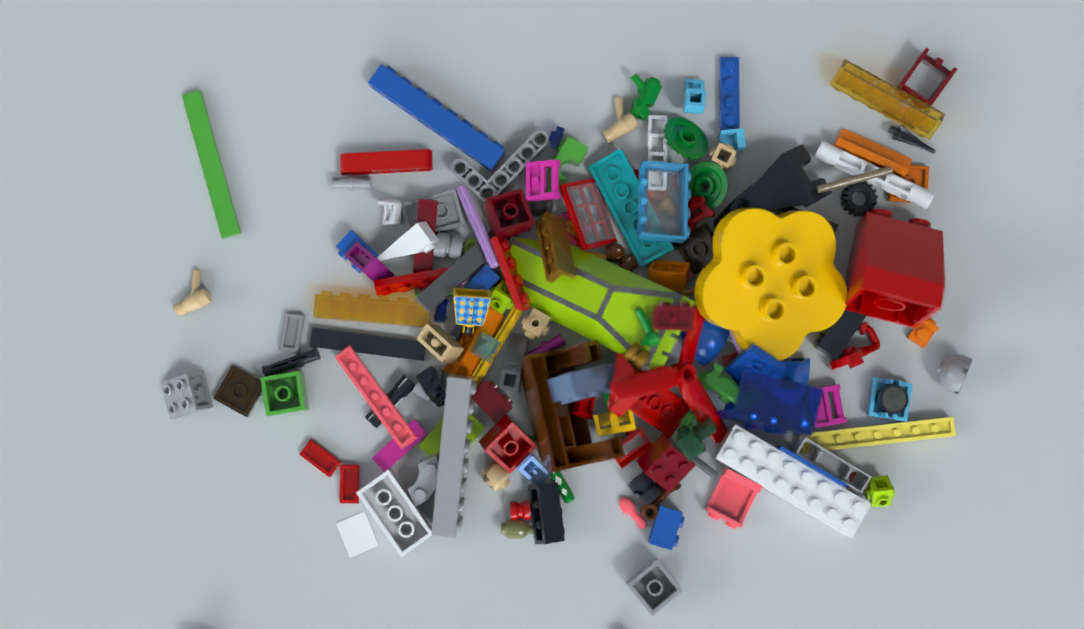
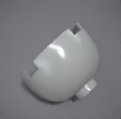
(954, 372)

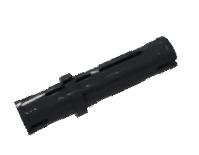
(299, 359)

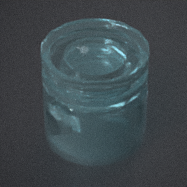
(485, 347)

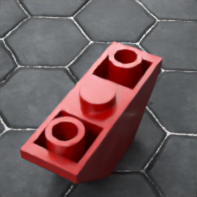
(623, 369)

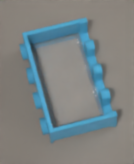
(663, 201)

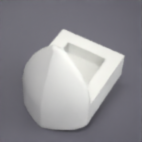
(392, 211)

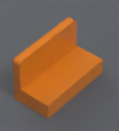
(669, 274)

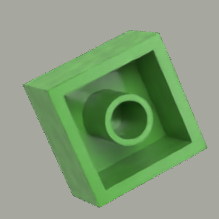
(284, 393)

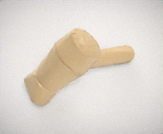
(623, 124)
(196, 299)

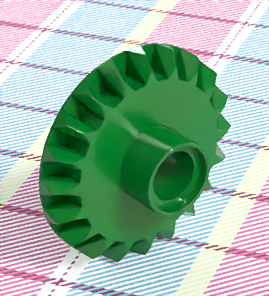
(685, 138)
(712, 174)

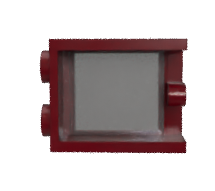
(926, 78)

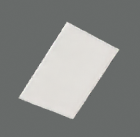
(357, 534)

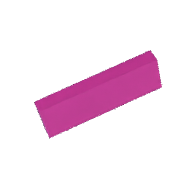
(393, 453)

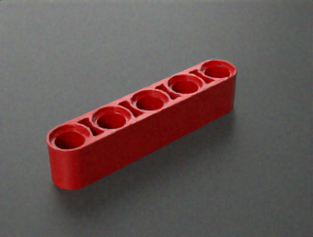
(386, 162)

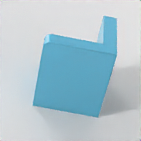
(733, 137)

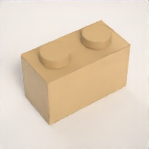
(440, 343)

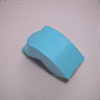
(694, 96)

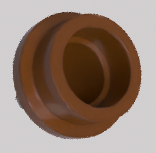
(615, 252)
(628, 262)

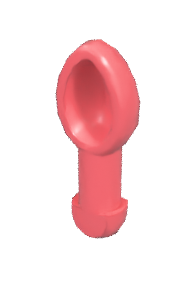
(629, 508)

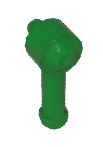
(651, 337)

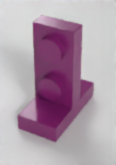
(367, 263)

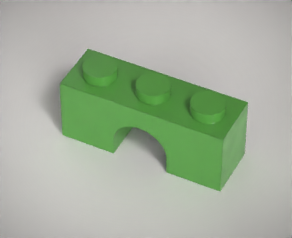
(570, 152)

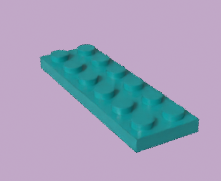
(620, 190)

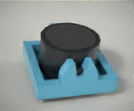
(889, 399)

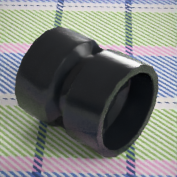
(645, 487)

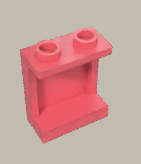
(732, 498)

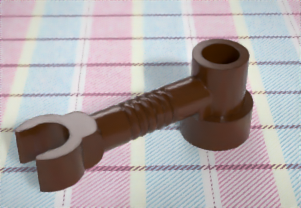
(653, 512)

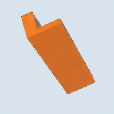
(873, 152)
(466, 361)

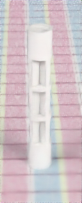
(891, 183)

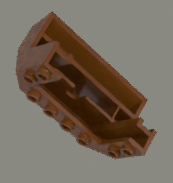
(560, 434)

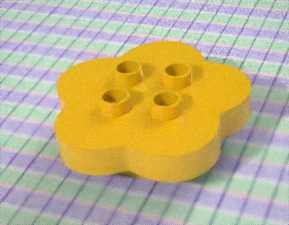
(772, 279)

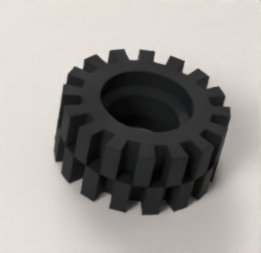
(856, 209)

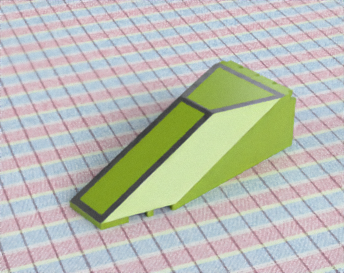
(597, 301)

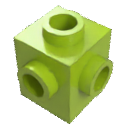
(499, 299)
(879, 491)

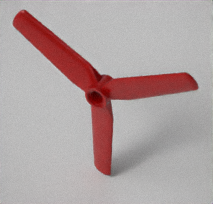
(681, 374)

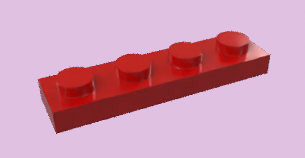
(513, 279)
(407, 282)

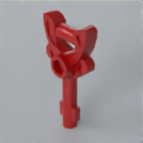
(696, 203)

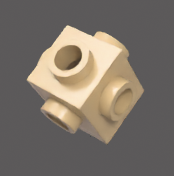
(727, 152)
(539, 319)

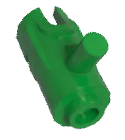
(647, 95)

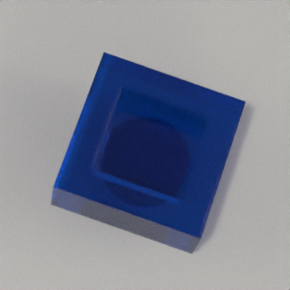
(556, 137)

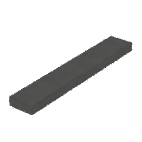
(452, 277)

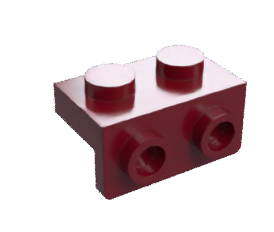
(673, 317)

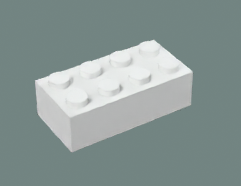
(395, 512)

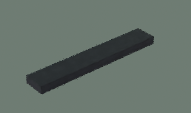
(367, 344)

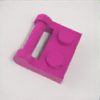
(537, 180)
(824, 414)

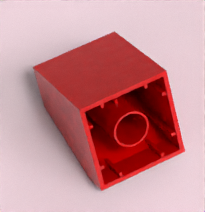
(895, 269)

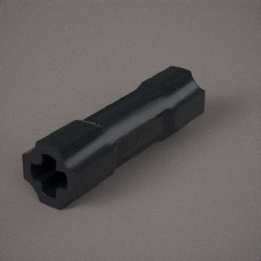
(396, 395)

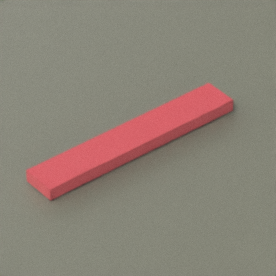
(376, 397)

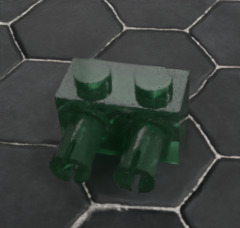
(692, 438)

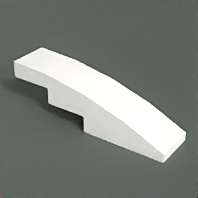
(655, 140)

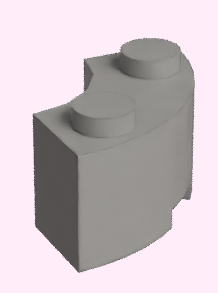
(427, 480)

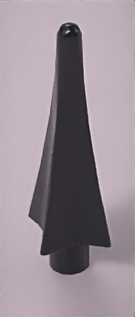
(903, 135)

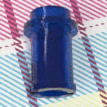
(440, 312)

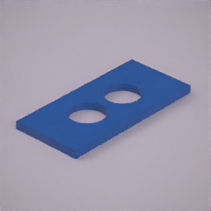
(810, 465)

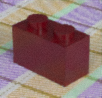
(492, 401)

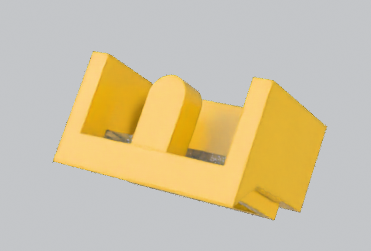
(610, 423)

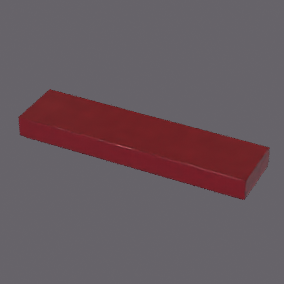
(426, 213)

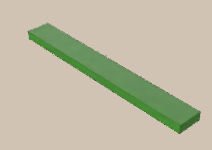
(211, 164)

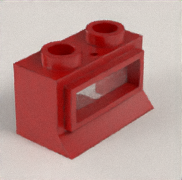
(634, 446)

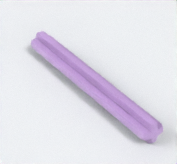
(477, 226)

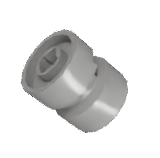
(449, 246)

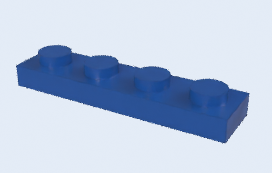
(729, 93)

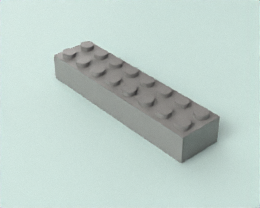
(453, 455)

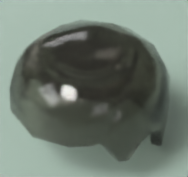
(538, 208)

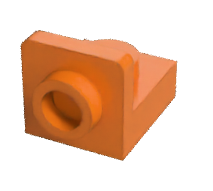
(923, 332)

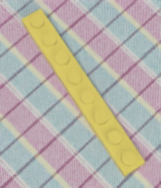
(882, 434)

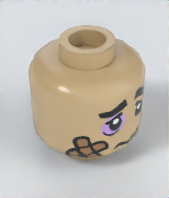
(496, 477)

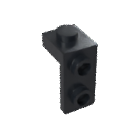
(432, 386)

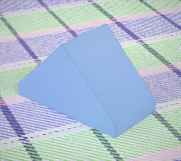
(533, 470)

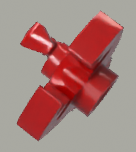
(854, 356)

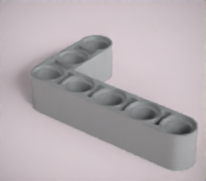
(504, 170)

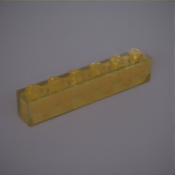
(887, 99)
(370, 310)

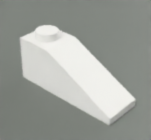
(416, 240)

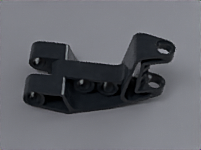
(780, 187)

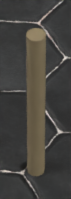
(854, 179)

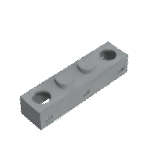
(831, 464)

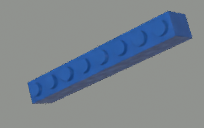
(436, 118)

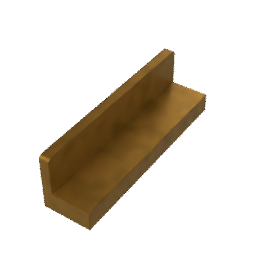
(554, 247)

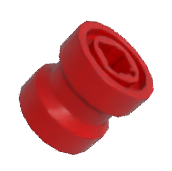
(520, 510)

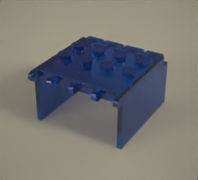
(774, 405)

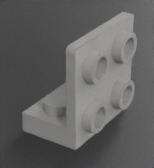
(186, 394)

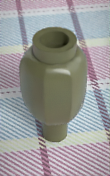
(516, 529)

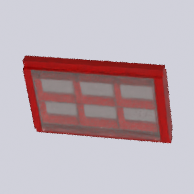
(588, 214)

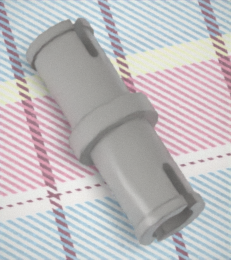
(351, 183)

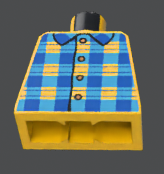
(471, 307)

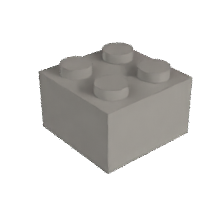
(654, 586)

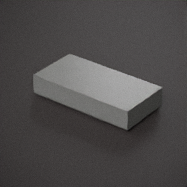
(292, 332)

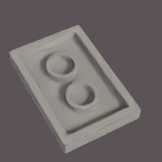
(448, 211)

